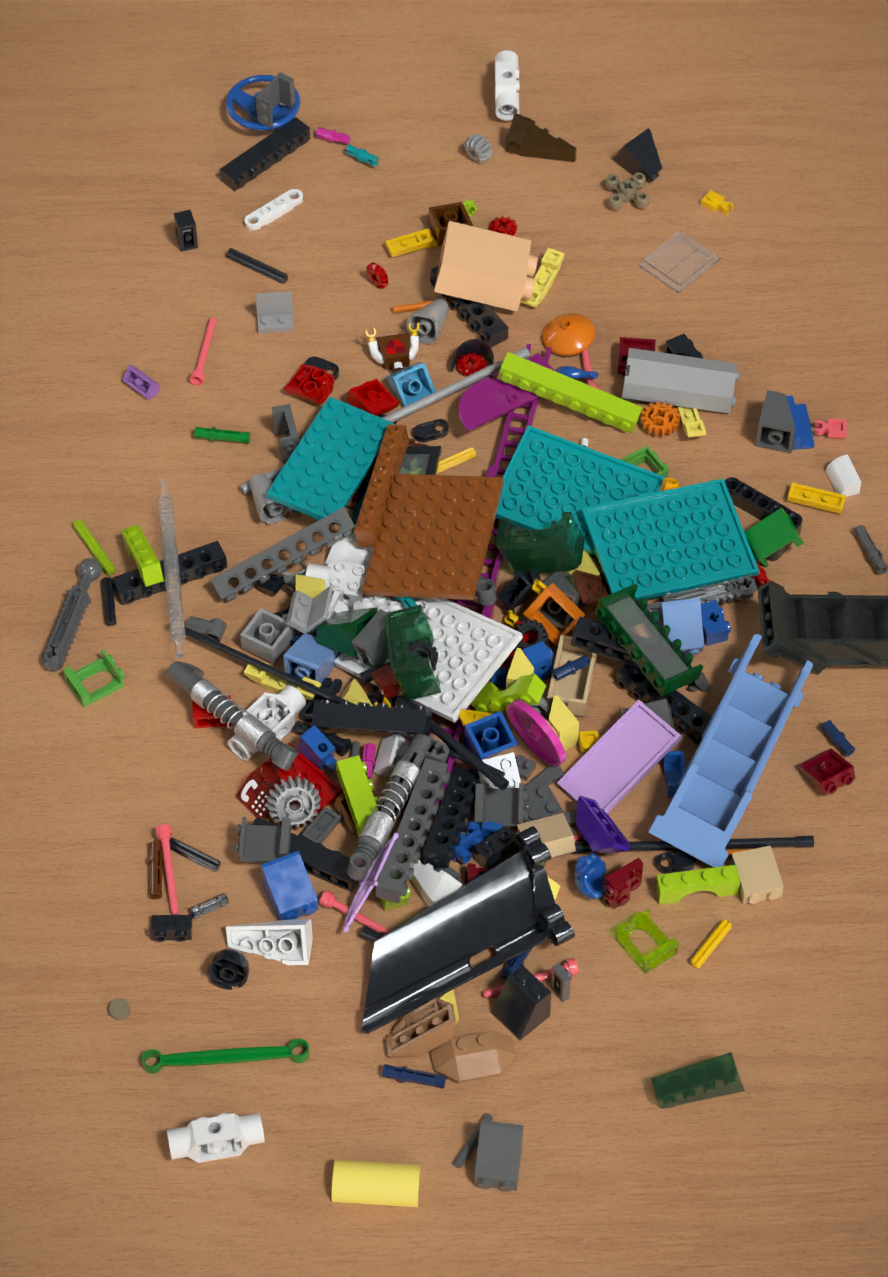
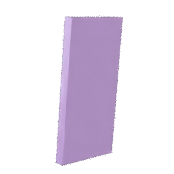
(620, 758)

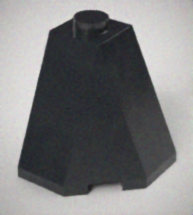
(640, 156)

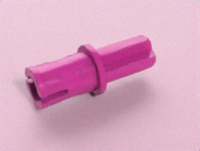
(332, 136)
(368, 758)

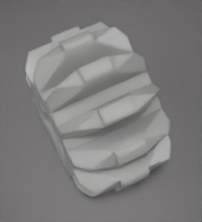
(478, 148)

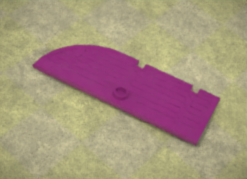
(493, 398)

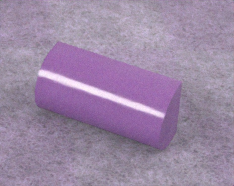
(141, 382)

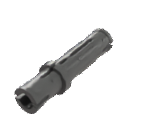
(874, 555)

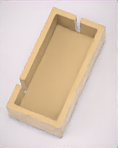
(576, 688)

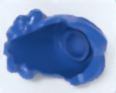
(590, 875)

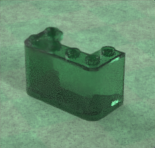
(543, 549)
(410, 670)

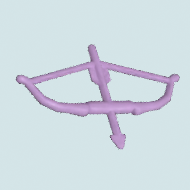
(368, 882)

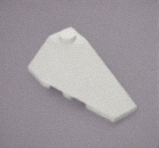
(348, 551)
(431, 884)
(278, 940)

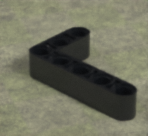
(759, 506)

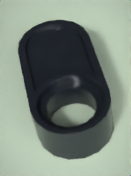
(323, 364)
(426, 431)
(680, 862)

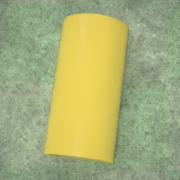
(376, 1183)

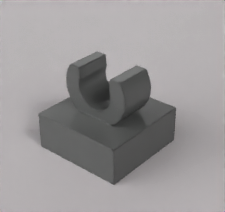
(701, 683)
(525, 767)

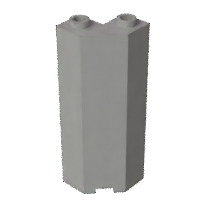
(680, 380)

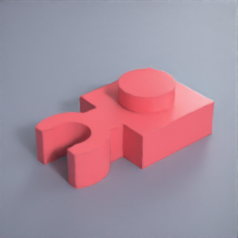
(835, 428)

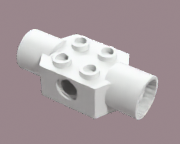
(506, 85)
(342, 576)
(276, 713)
(215, 1137)

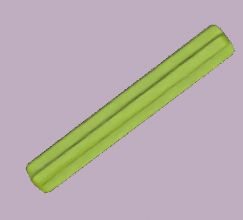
(94, 547)

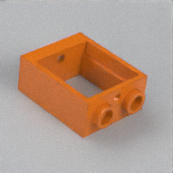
(534, 614)

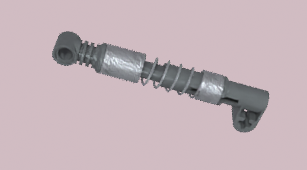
(246, 727)
(402, 780)

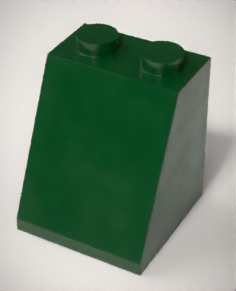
(343, 628)

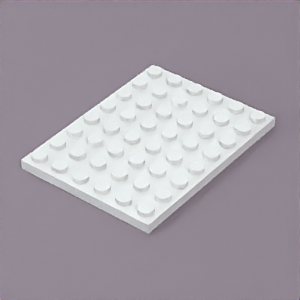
(468, 654)

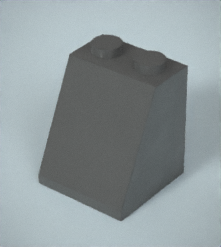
(776, 424)
(552, 609)
(499, 1155)

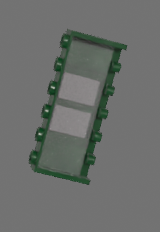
(646, 641)

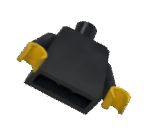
(520, 591)

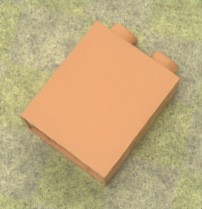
(485, 266)

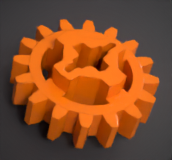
(660, 418)

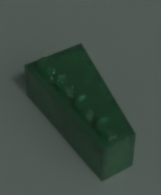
(698, 1082)

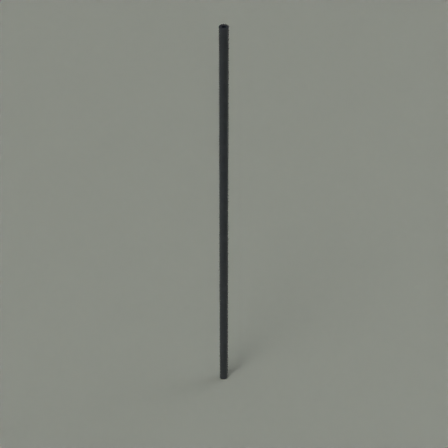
(289, 678)

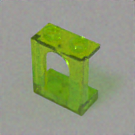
(642, 921)

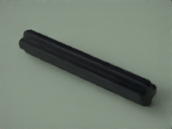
(257, 265)

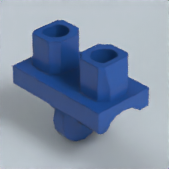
(467, 845)

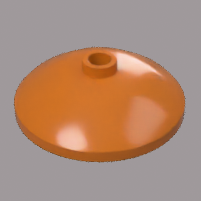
(569, 334)

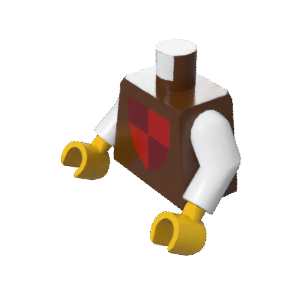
(394, 350)

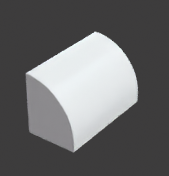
(843, 476)
(390, 752)

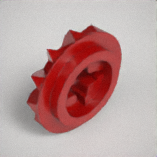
(511, 227)
(377, 275)
(466, 368)

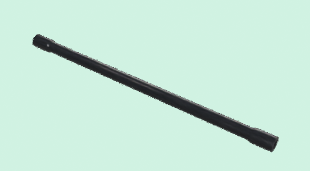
(797, 842)

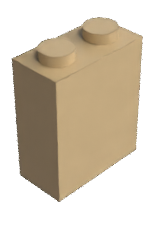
(554, 833)
(758, 875)

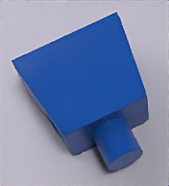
(317, 749)

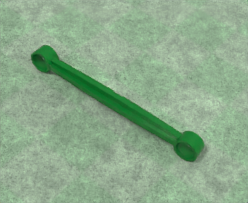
(225, 1056)

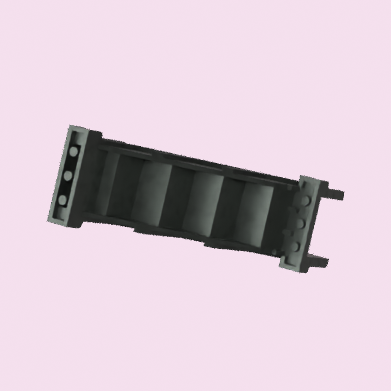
(824, 628)

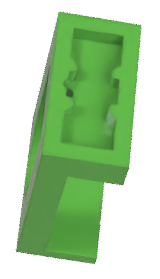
(105, 663)

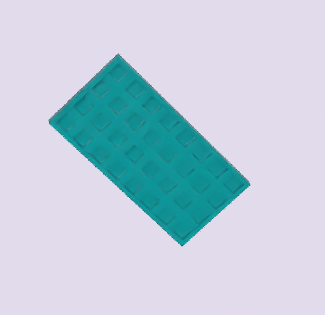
(329, 460)

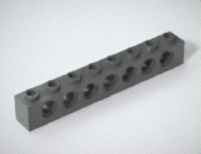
(272, 553)
(394, 889)

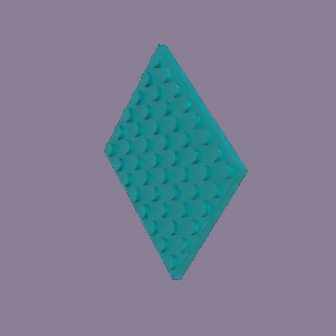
(563, 476)
(670, 540)

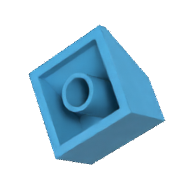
(411, 383)

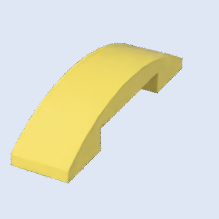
(545, 276)
(691, 422)
(276, 684)

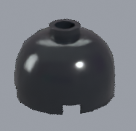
(228, 969)

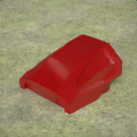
(311, 384)

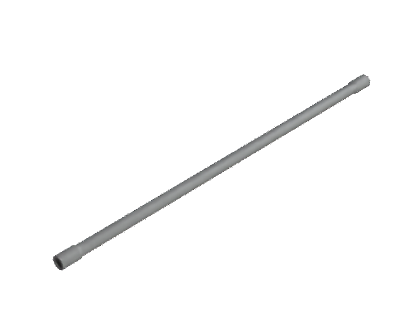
(421, 403)

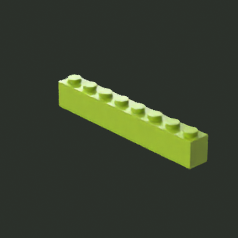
(569, 392)
(361, 804)

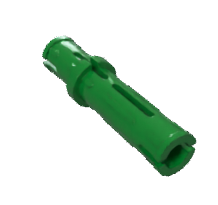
(222, 435)

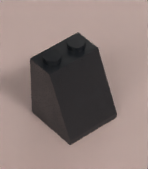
(522, 1003)

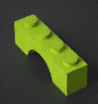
(145, 558)
(526, 688)
(675, 886)

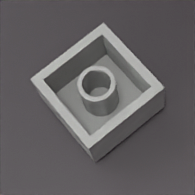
(266, 635)

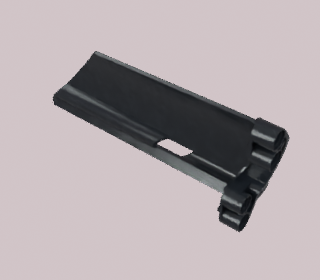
(433, 950)

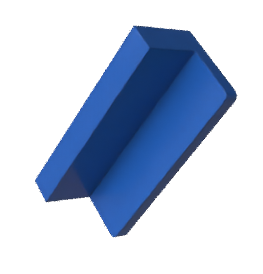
(803, 434)

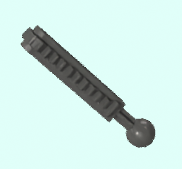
(722, 592)
(70, 616)

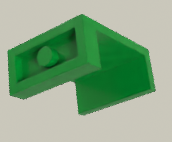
(771, 535)

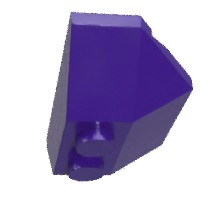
(599, 828)

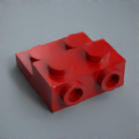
(372, 398)

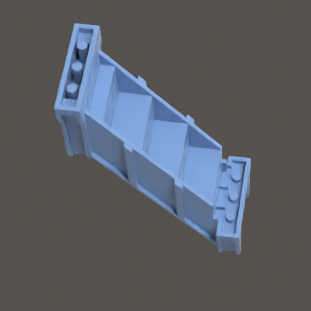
(728, 762)

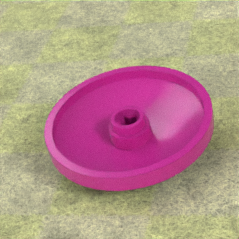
(536, 732)

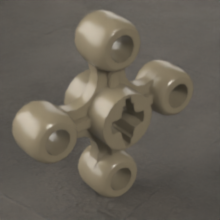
(627, 191)

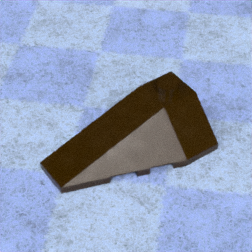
(531, 141)

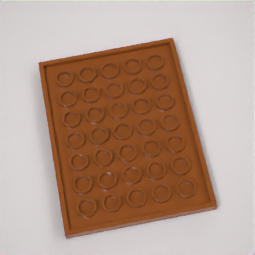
(433, 536)

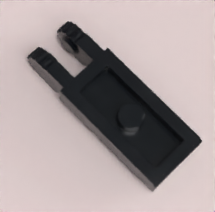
(327, 685)

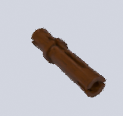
(155, 862)

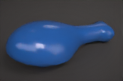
(574, 372)

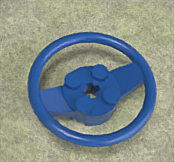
(281, 113)

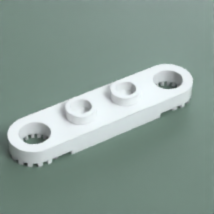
(274, 209)

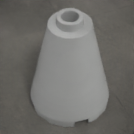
(430, 319)
(267, 509)

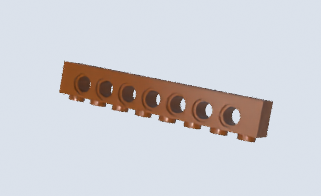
(386, 466)

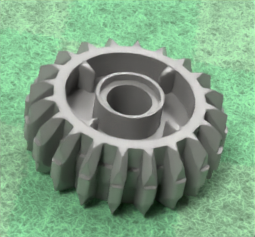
(289, 791)

